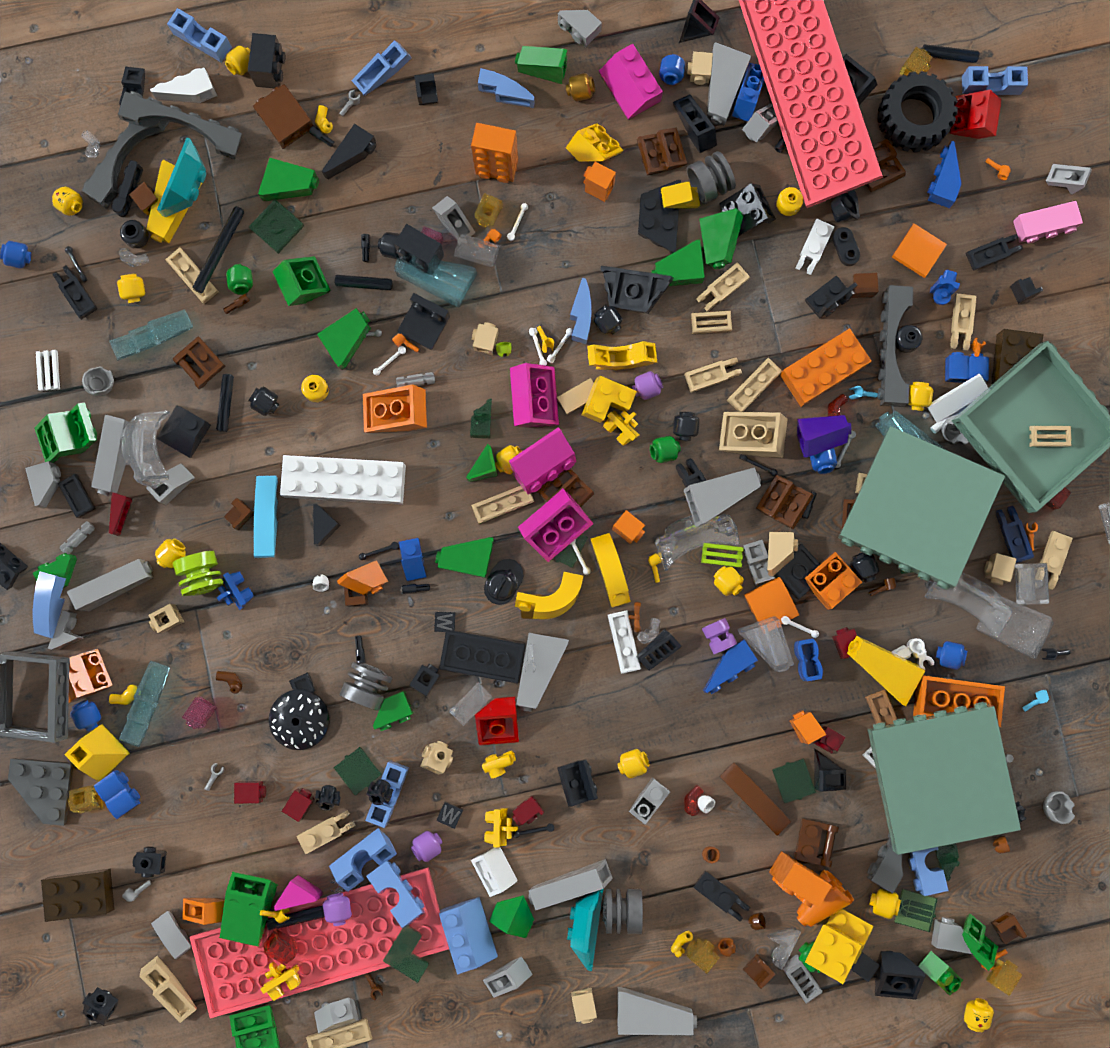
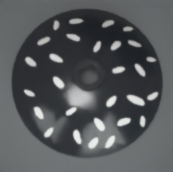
(312, 717)

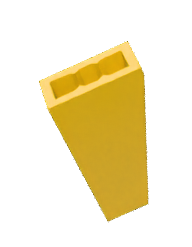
(158, 226)
(888, 669)

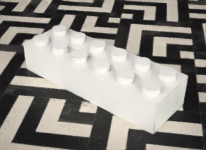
(343, 479)

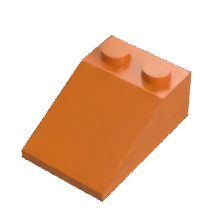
(395, 409)

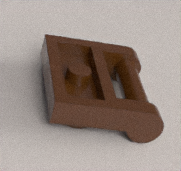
(203, 358)
(809, 842)

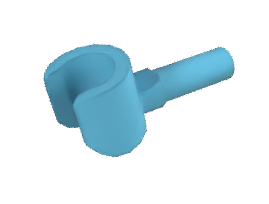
(859, 392)
(1042, 697)

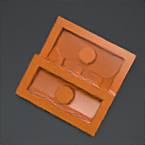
(919, 250)
(771, 600)

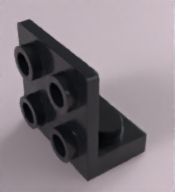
(752, 204)
(828, 297)
(424, 322)

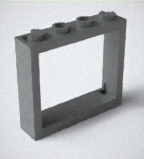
(57, 697)

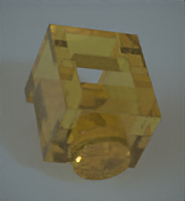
(490, 204)
(84, 800)

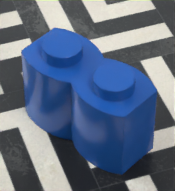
(962, 368)
(807, 654)
(117, 793)

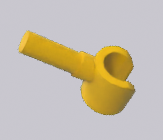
(547, 342)
(653, 561)
(278, 915)

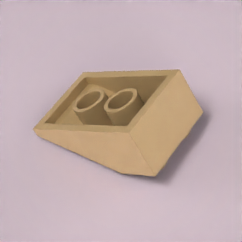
(753, 433)

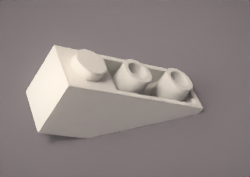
(192, 87)

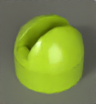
(503, 348)

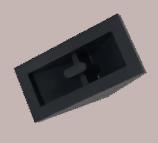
(323, 525)

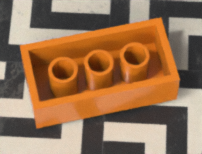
(494, 152)
(825, 367)
(946, 694)
(799, 880)

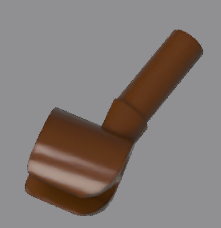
(889, 585)
(374, 987)

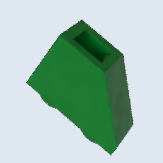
(61, 567)
(393, 709)
(940, 973)

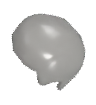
(98, 381)
(951, 432)
(1058, 807)

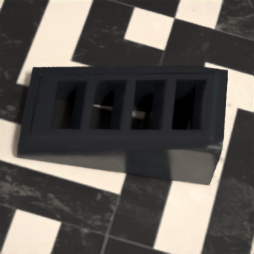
(662, 654)

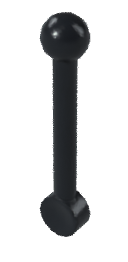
(69, 250)
(773, 472)
(394, 545)
(550, 827)

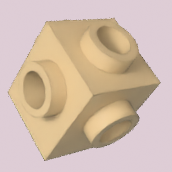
(437, 757)

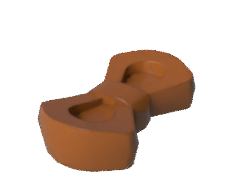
(636, 617)

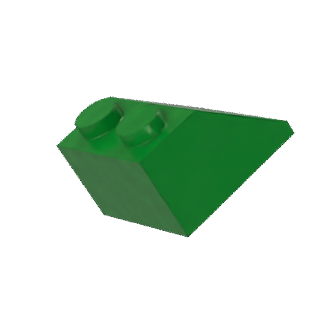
(300, 280)

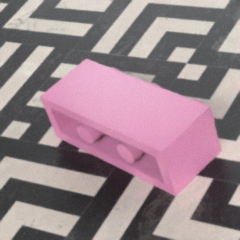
(1048, 222)

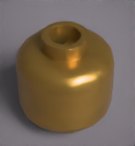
(580, 87)

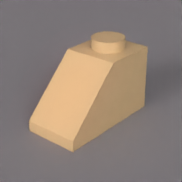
(780, 550)

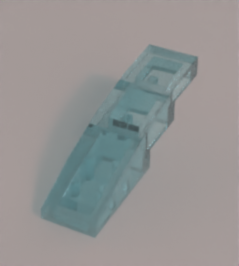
(151, 335)
(145, 703)

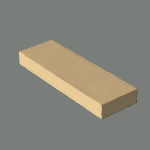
(189, 272)
(754, 385)
(501, 504)
(342, 1036)

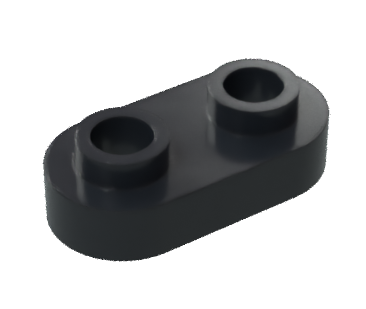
(844, 246)

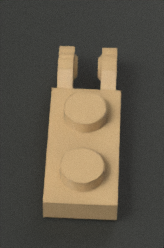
(724, 285)
(963, 319)
(711, 375)
(1055, 555)
(323, 833)

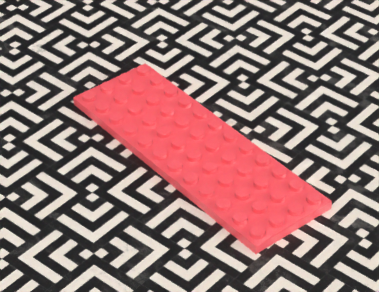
(811, 97)
(326, 953)

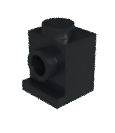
(418, 682)

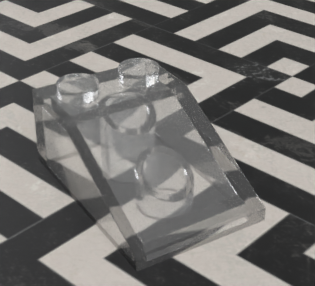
(1025, 629)

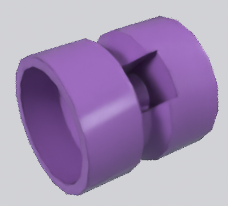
(714, 630)

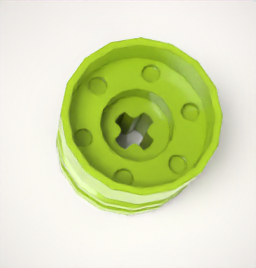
(198, 573)

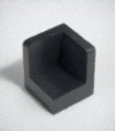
(426, 89)
(1024, 289)

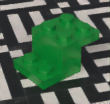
(66, 433)

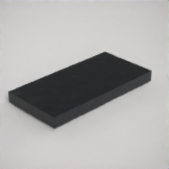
(482, 656)

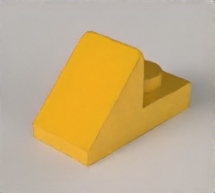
(680, 196)

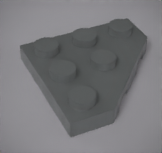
(43, 787)

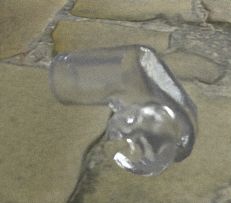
(93, 144)
(132, 260)
(650, 633)

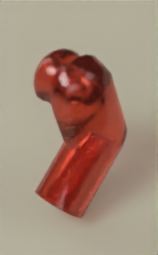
(834, 406)
(690, 801)

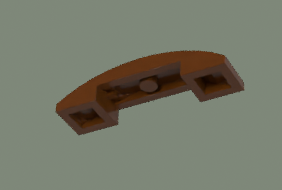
(755, 799)

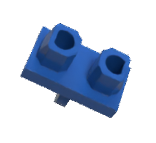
(944, 287)
(231, 582)

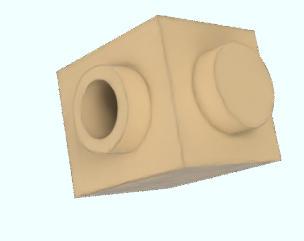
(700, 67)
(485, 338)
(999, 568)
(584, 1005)

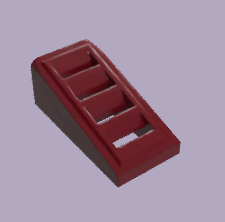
(119, 510)

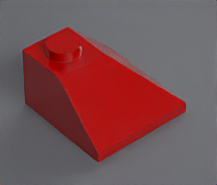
(498, 722)

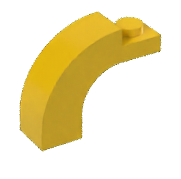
(622, 357)
(611, 569)
(554, 604)

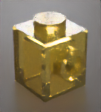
(917, 62)
(702, 954)
(1004, 976)

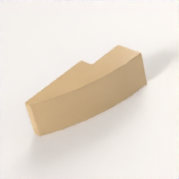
(167, 989)

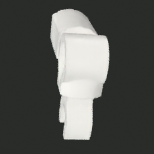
(917, 649)

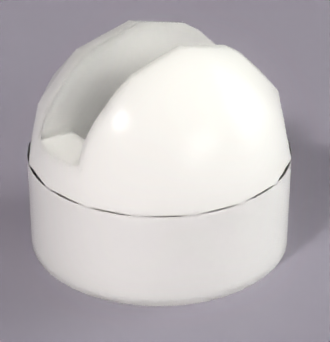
(321, 583)
(705, 803)

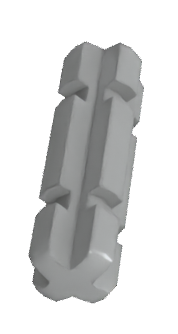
(417, 380)
(77, 537)

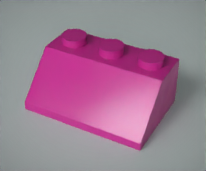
(631, 82)
(534, 395)
(543, 461)
(555, 525)

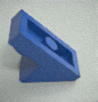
(412, 559)

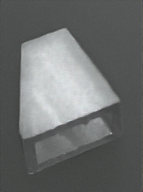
(769, 642)

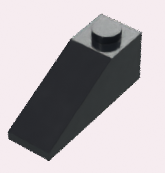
(696, 123)
(352, 150)

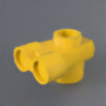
(496, 765)

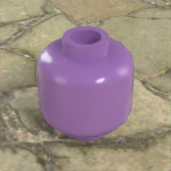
(647, 385)
(426, 846)
(337, 909)

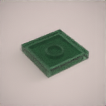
(276, 226)

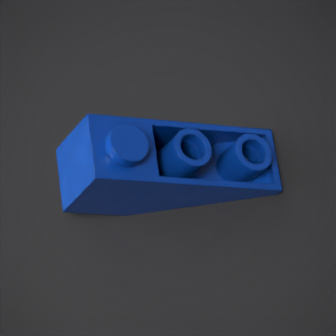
(749, 92)
(947, 180)
(732, 662)

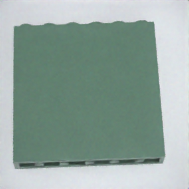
(1036, 393)
(921, 508)
(943, 778)

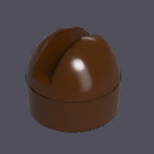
(757, 921)

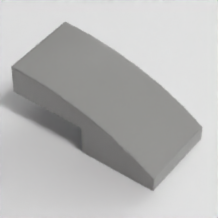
(758, 562)
(171, 935)

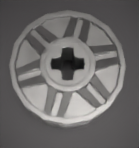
(711, 177)
(365, 687)
(623, 911)

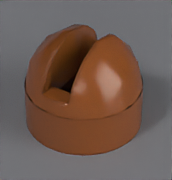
(1001, 845)
(714, 854)
(731, 947)

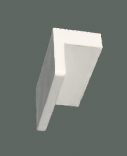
(494, 871)

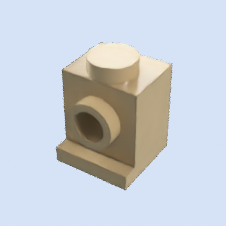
(157, 618)

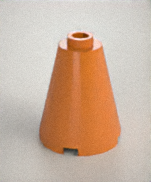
(834, 901)

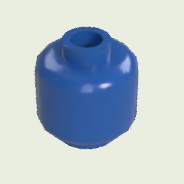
(672, 69)
(15, 254)
(824, 461)
(951, 655)
(85, 715)

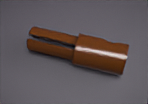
(242, 300)

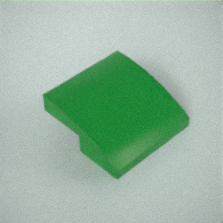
(979, 945)
(255, 1028)

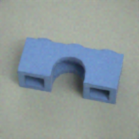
(190, 31)
(1008, 82)
(395, 775)
(348, 868)
(927, 880)
(408, 907)

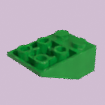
(242, 907)

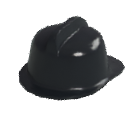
(845, 206)
(503, 581)

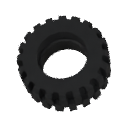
(931, 92)

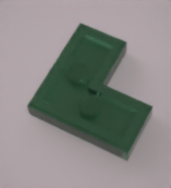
(401, 955)

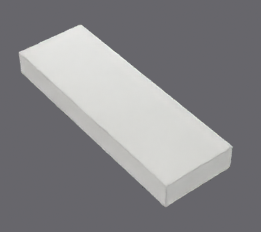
(957, 398)
(624, 641)

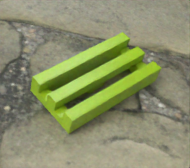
(739, 556)

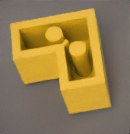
(607, 394)

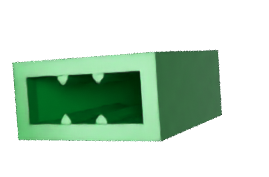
(542, 62)
(286, 181)
(720, 236)
(683, 265)
(345, 336)
(467, 557)

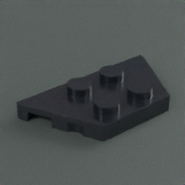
(657, 222)
(634, 289)

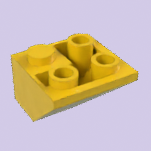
(593, 144)
(97, 753)

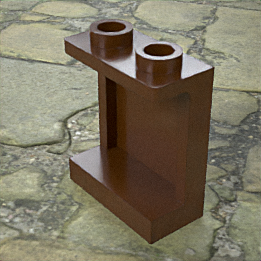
(283, 116)

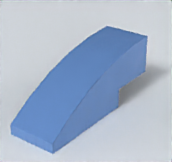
(381, 68)
(505, 89)
(581, 313)
(47, 604)

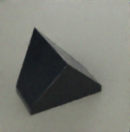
(699, 22)
(827, 774)

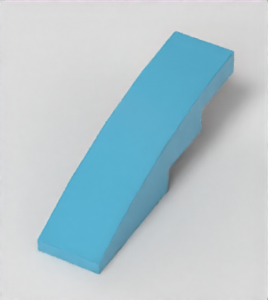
(265, 516)

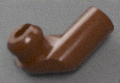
(232, 680)

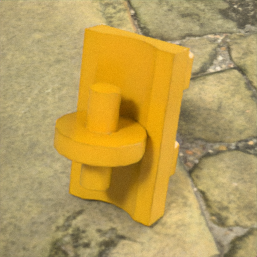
(615, 420)
(502, 827)
(273, 986)

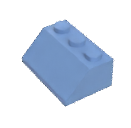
(468, 935)

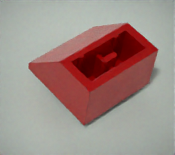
(977, 115)

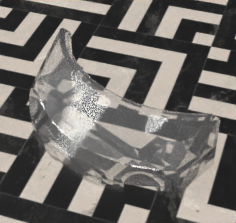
(140, 448)
(684, 536)
(976, 599)

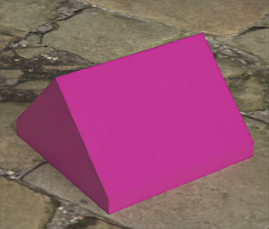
(297, 893)

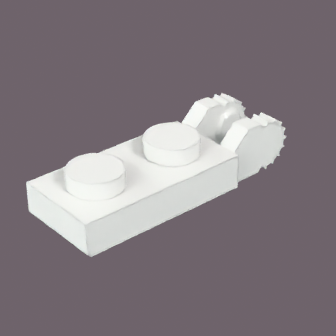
(815, 244)

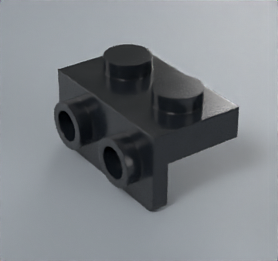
(9, 567)
(577, 782)

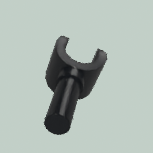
(1053, 653)

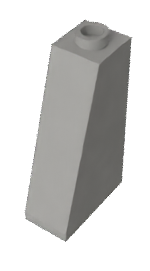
(725, 79)
(109, 459)
(716, 495)
(110, 585)
(546, 656)
(570, 885)
(651, 1016)

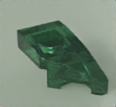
(481, 421)
(948, 859)

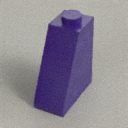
(822, 433)

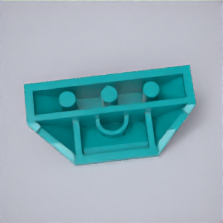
(184, 181)
(585, 927)

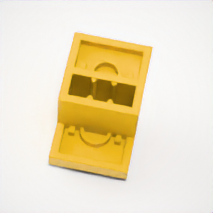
(839, 945)

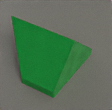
(483, 467)
(513, 916)

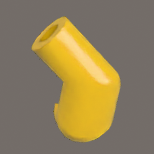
(321, 121)

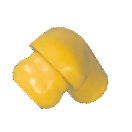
(124, 698)
(681, 939)

